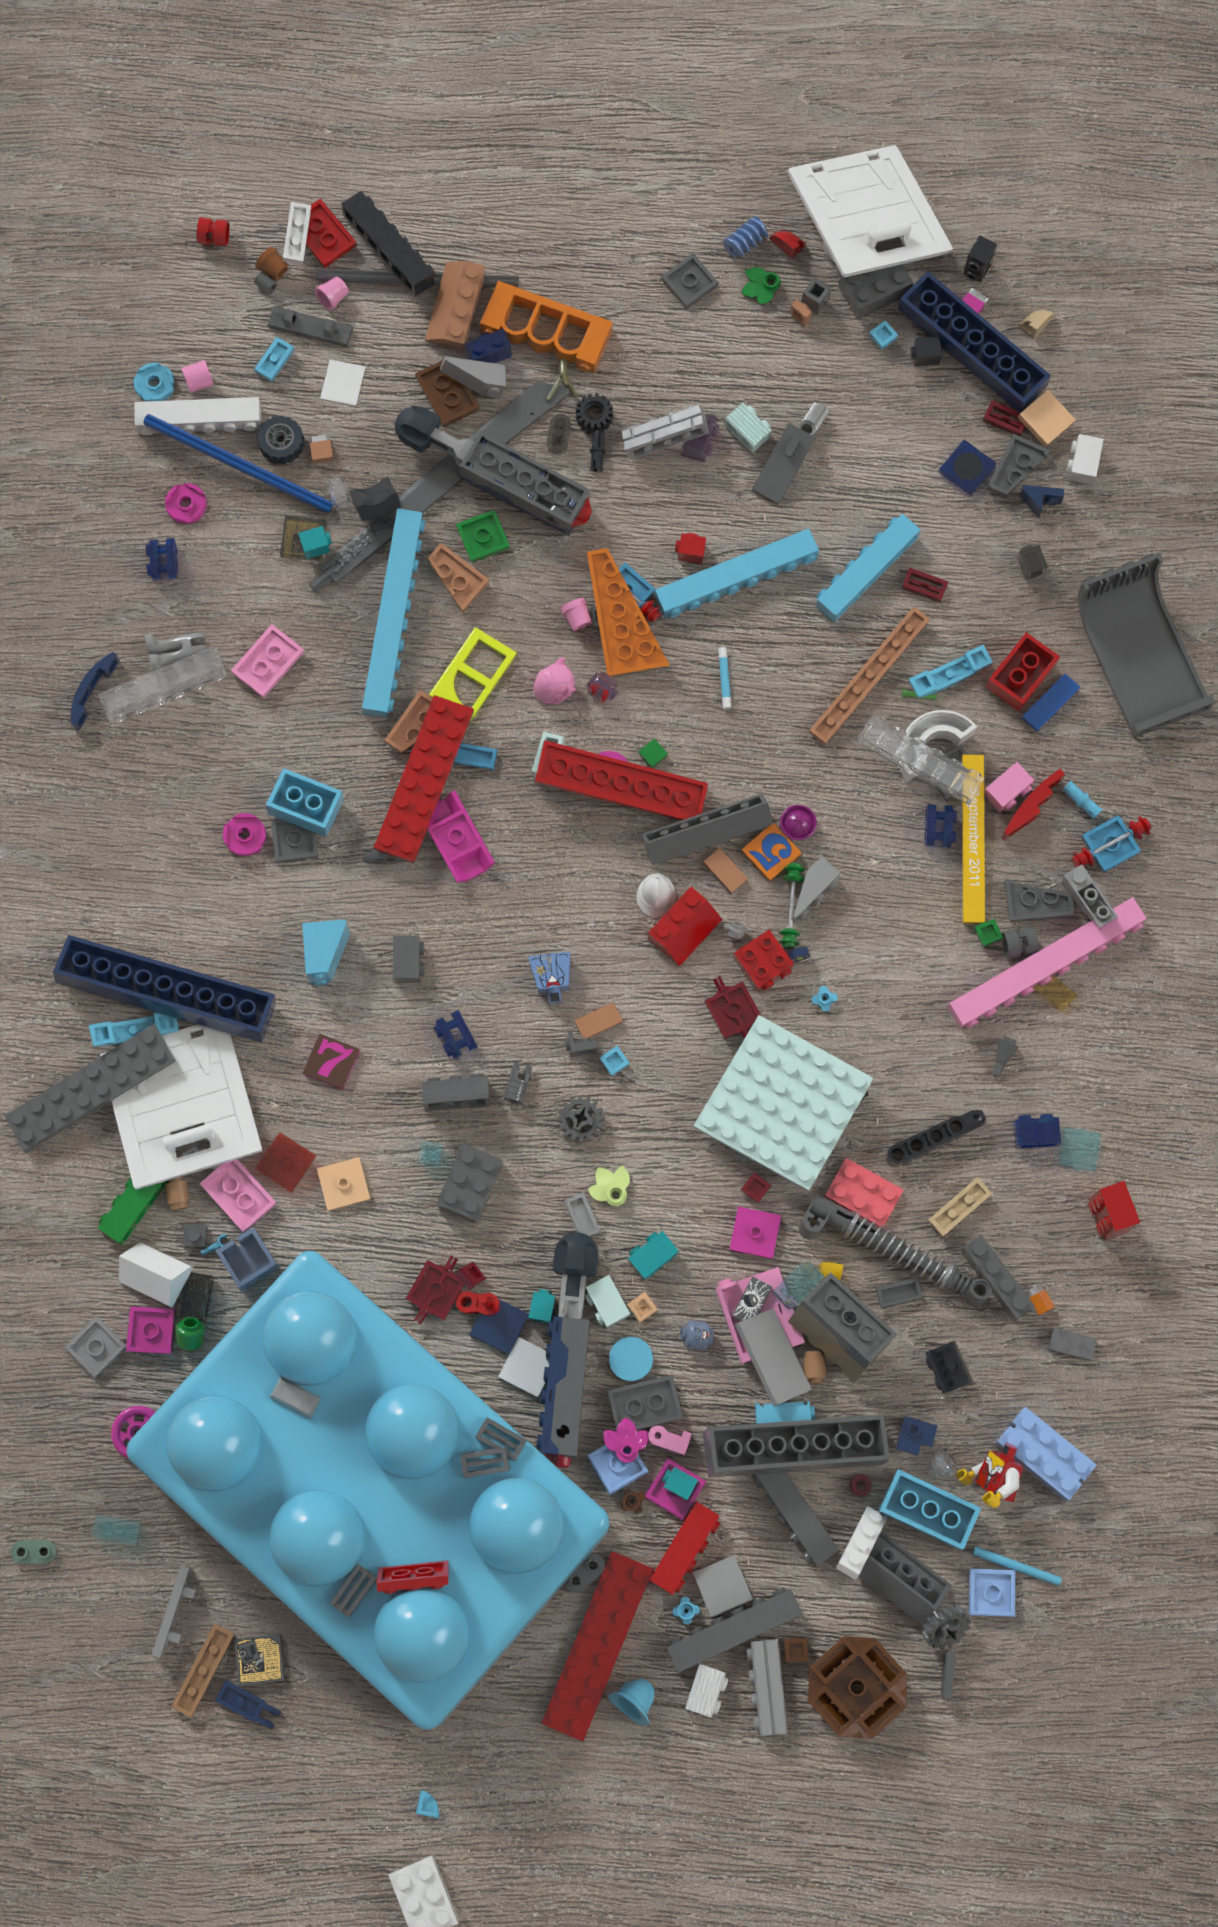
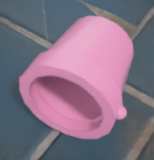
(331, 292)
(577, 614)

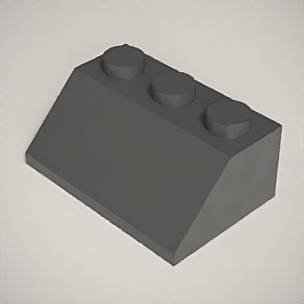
(456, 1093)

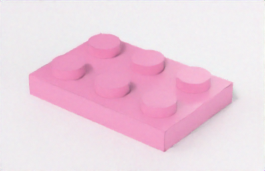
(267, 661)
(238, 1194)

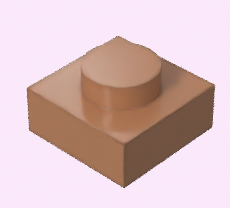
(801, 312)

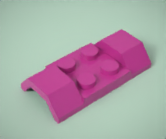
(459, 840)

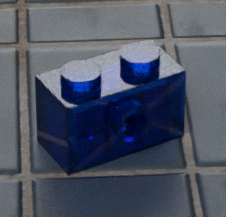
(489, 347)

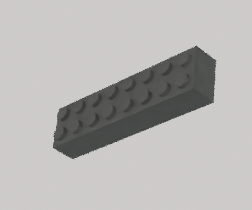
(795, 1446)

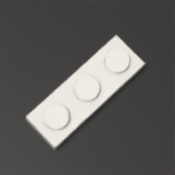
(296, 233)

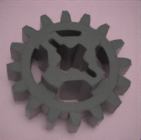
(571, 1116)
(946, 1627)

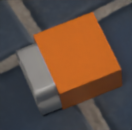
(1040, 1299)

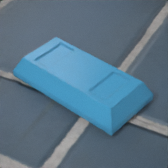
(476, 756)

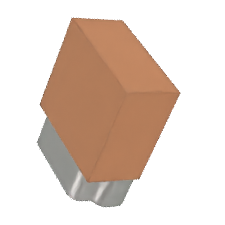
(321, 449)

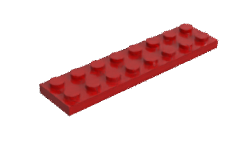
(423, 779)
(619, 782)
(597, 1646)

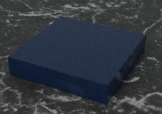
(501, 1329)

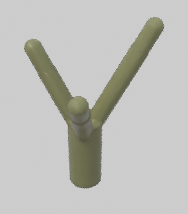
(563, 375)

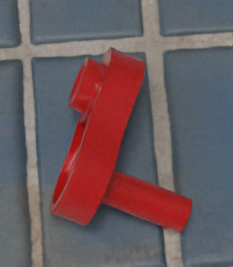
(484, 1304)

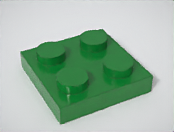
(482, 536)

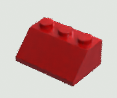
(684, 926)

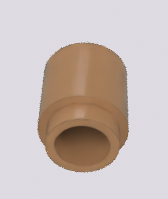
(177, 1194)
(814, 1367)

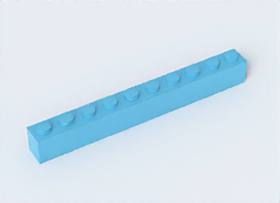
(392, 613)

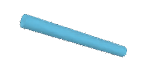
(1015, 1565)

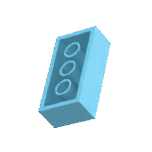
(929, 1510)

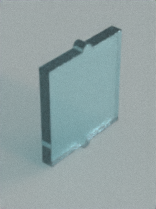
(1079, 1149)

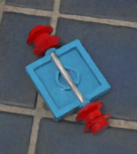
(641, 592)
(1111, 843)

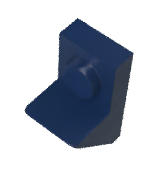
(1035, 497)

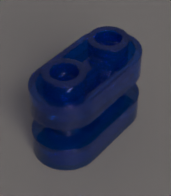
(154, 551)
(948, 817)
(443, 1029)

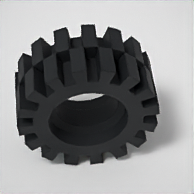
(594, 402)

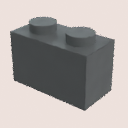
(406, 959)

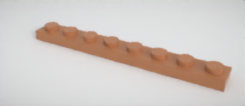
(869, 675)

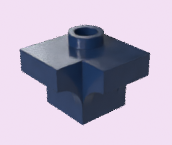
(915, 1434)

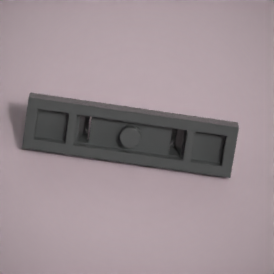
(310, 326)

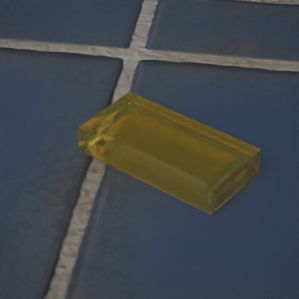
(1056, 993)

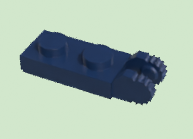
(245, 1703)

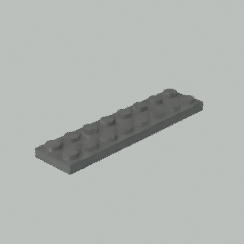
(90, 1088)

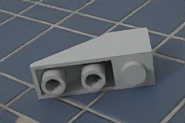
(817, 881)
(1088, 896)

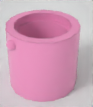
(197, 376)

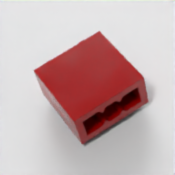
(763, 961)

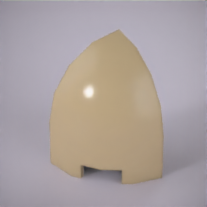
(1036, 322)

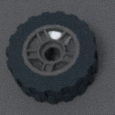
(270, 434)

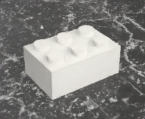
(423, 1895)

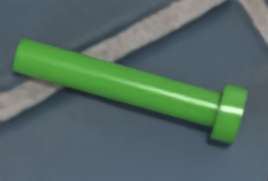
(905, 693)

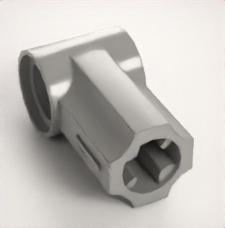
(814, 418)

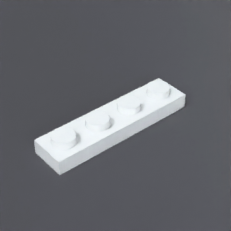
(861, 1543)

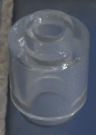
(339, 493)

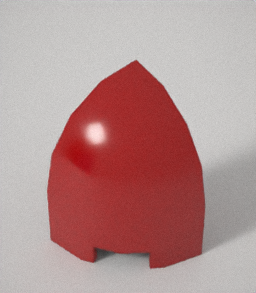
(788, 242)

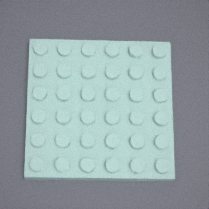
(783, 1103)

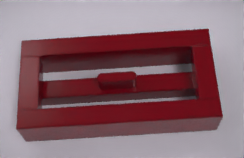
(1003, 425)
(932, 579)

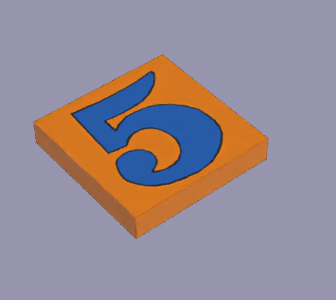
(771, 852)

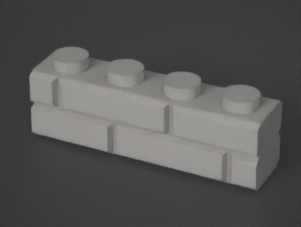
(665, 431)
(768, 1687)

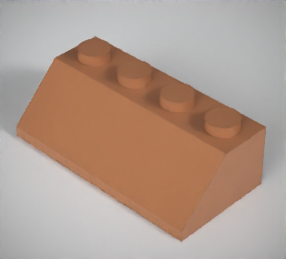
(456, 304)

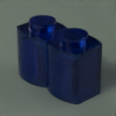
(1036, 1131)

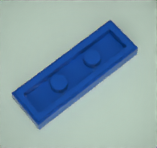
(1051, 702)

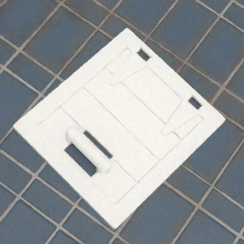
(869, 202)
(194, 1090)

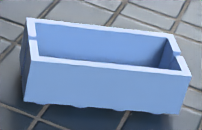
(1046, 1454)

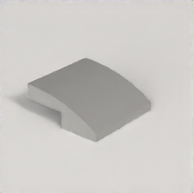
(722, 1586)

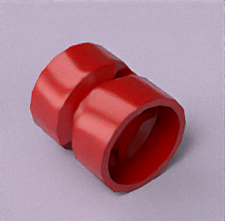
(214, 232)

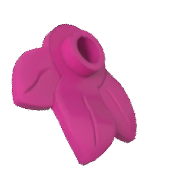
(625, 1437)

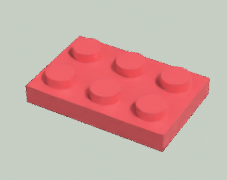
(864, 1192)

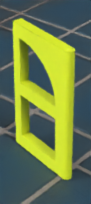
(445, 685)

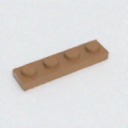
(203, 1670)

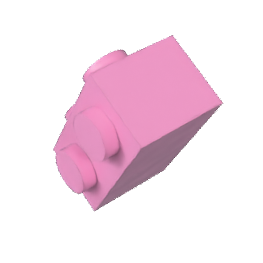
(1008, 787)

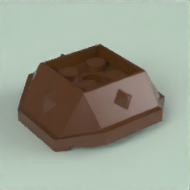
(882, 1692)

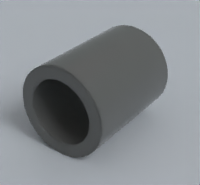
(265, 283)

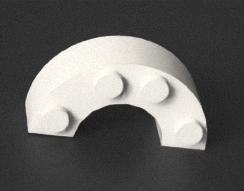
(940, 725)

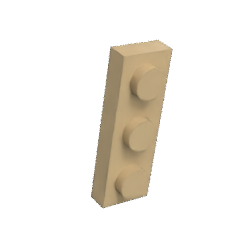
(960, 1207)

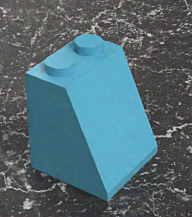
(323, 949)

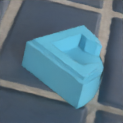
(427, 1805)

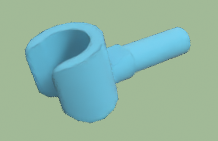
(216, 1245)

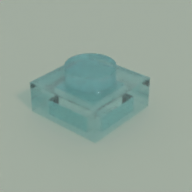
(430, 1153)

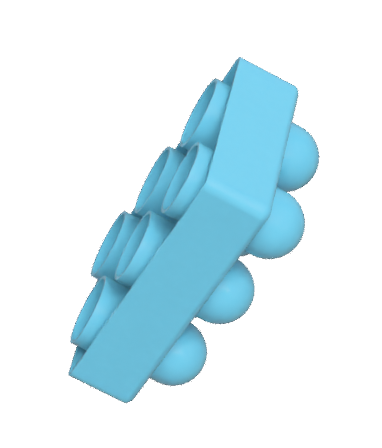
(367, 1486)

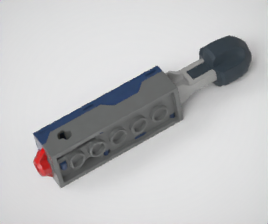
(501, 471)
(567, 1354)

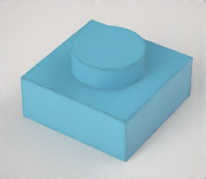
(883, 335)
(614, 1061)

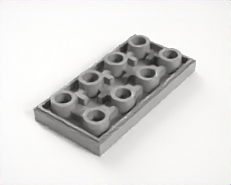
(773, 1357)

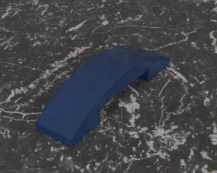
(103, 667)

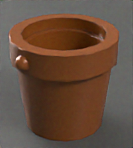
(272, 263)

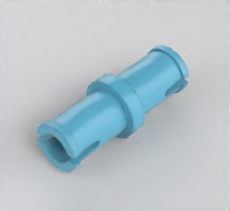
(1082, 799)

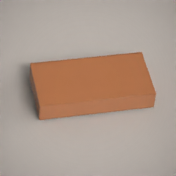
(725, 871)
(598, 1021)

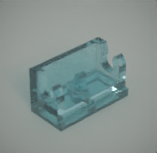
(797, 1285)

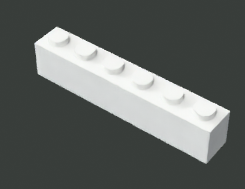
(202, 414)

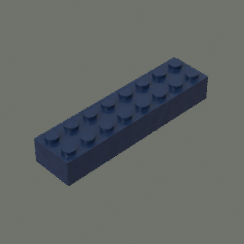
(974, 342)

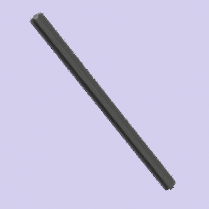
(373, 276)

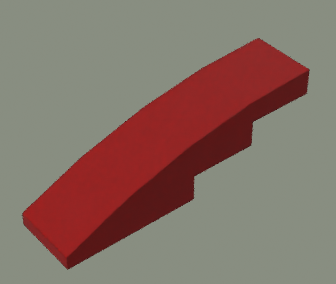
(1029, 809)

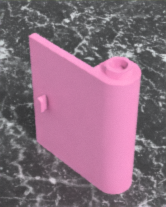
(729, 1295)

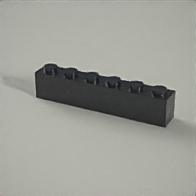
(388, 243)

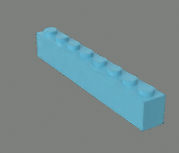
(736, 574)

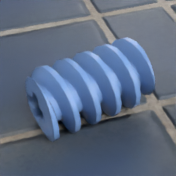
(745, 236)

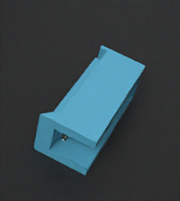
(784, 1412)

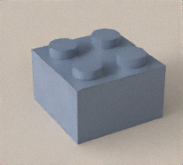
(248, 1261)

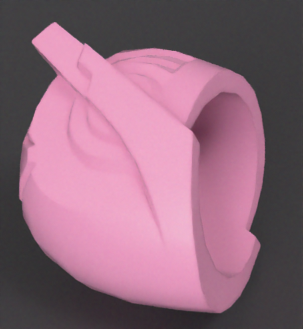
(554, 683)

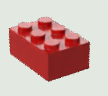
(1022, 672)
(1113, 1210)

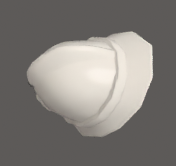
(656, 895)

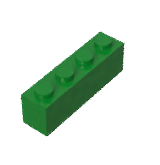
(128, 1210)

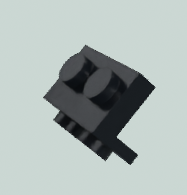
(948, 1367)

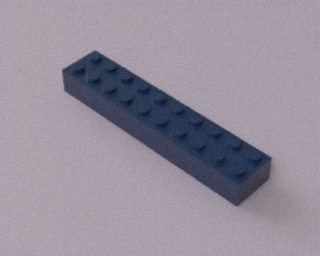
(164, 988)

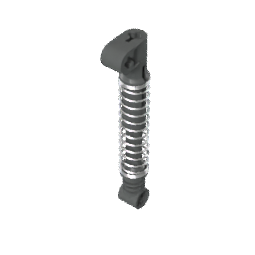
(892, 1246)

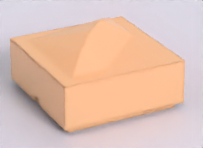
(642, 1307)

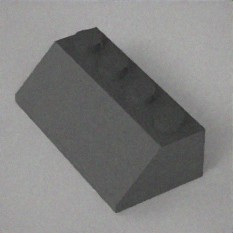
(904, 1579)

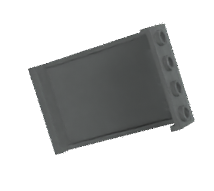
(1140, 647)

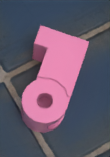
(671, 1442)

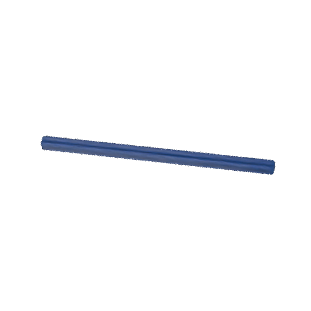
(238, 463)

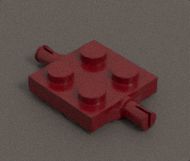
(732, 1009)
(435, 1290)

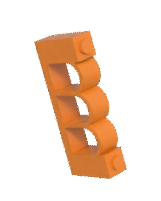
(586, 355)

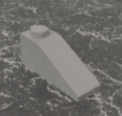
(479, 376)

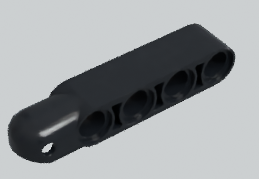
(966, 1125)

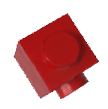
(691, 548)

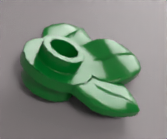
(758, 284)

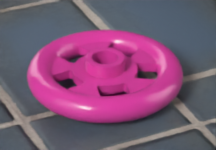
(128, 1416)

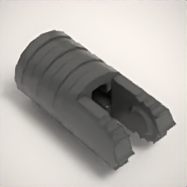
(517, 1087)

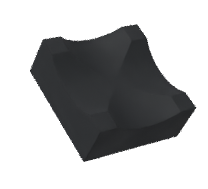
(375, 500)

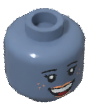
(697, 1335)

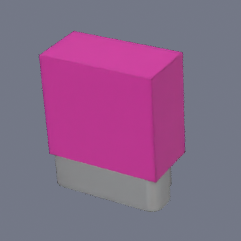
(975, 300)

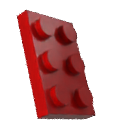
(326, 235)
(413, 1576)

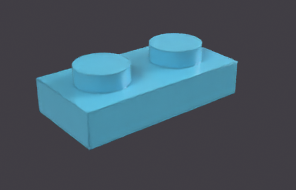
(274, 359)

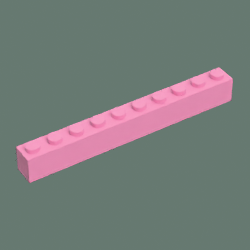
(1044, 964)

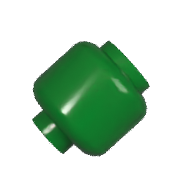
(190, 1334)

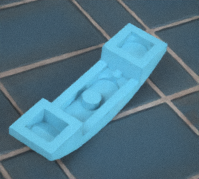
(951, 673)
(116, 1033)

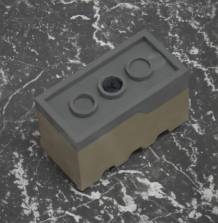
(842, 1327)

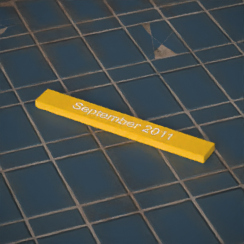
(973, 850)

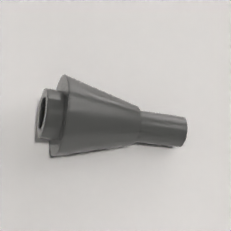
(1005, 1051)

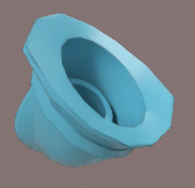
(634, 1700)

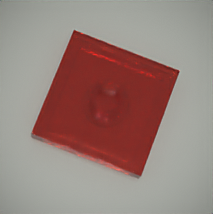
(285, 1162)

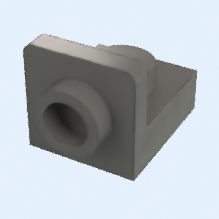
(583, 1047)

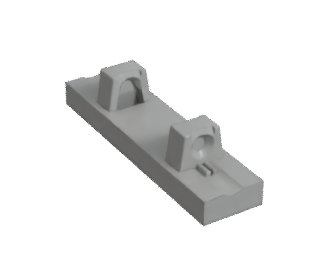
(165, 1633)

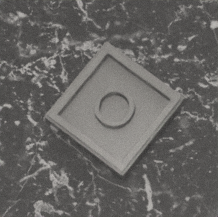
(96, 1347)

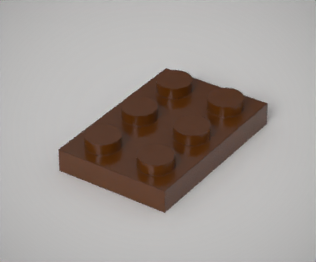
(446, 396)

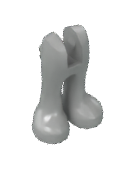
(184, 642)

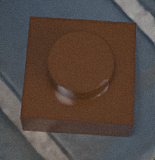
(796, 1650)

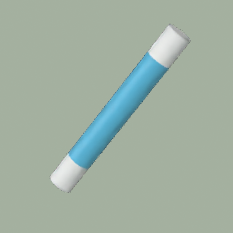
(724, 675)

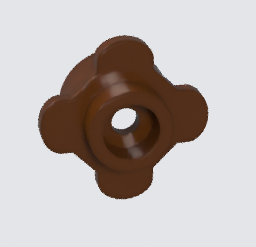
(627, 1505)

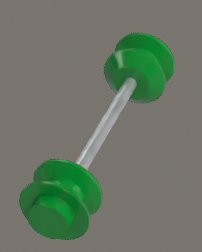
(794, 877)

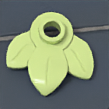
(609, 1183)

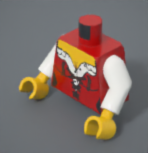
(997, 1475)

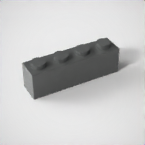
(1003, 1284)

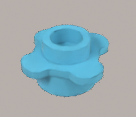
(824, 1004)
(692, 1610)

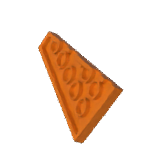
(623, 629)

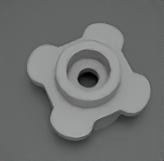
(736, 929)

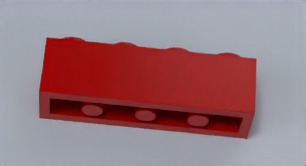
(684, 1548)

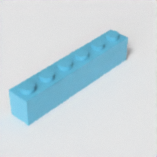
(868, 567)

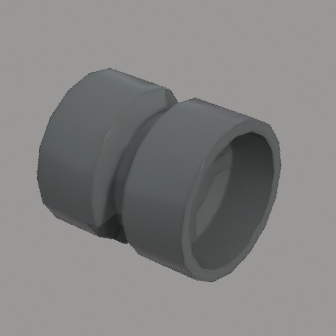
(1012, 942)

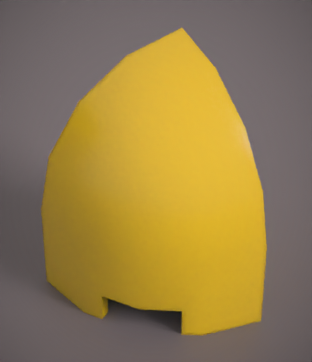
(836, 1269)

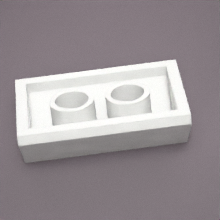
(153, 1273)

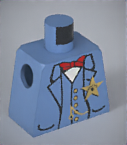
(551, 974)

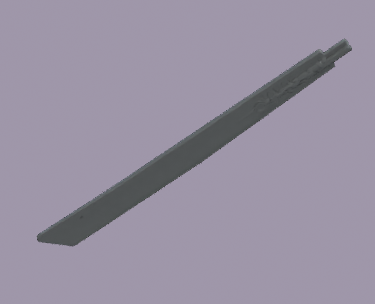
(438, 481)

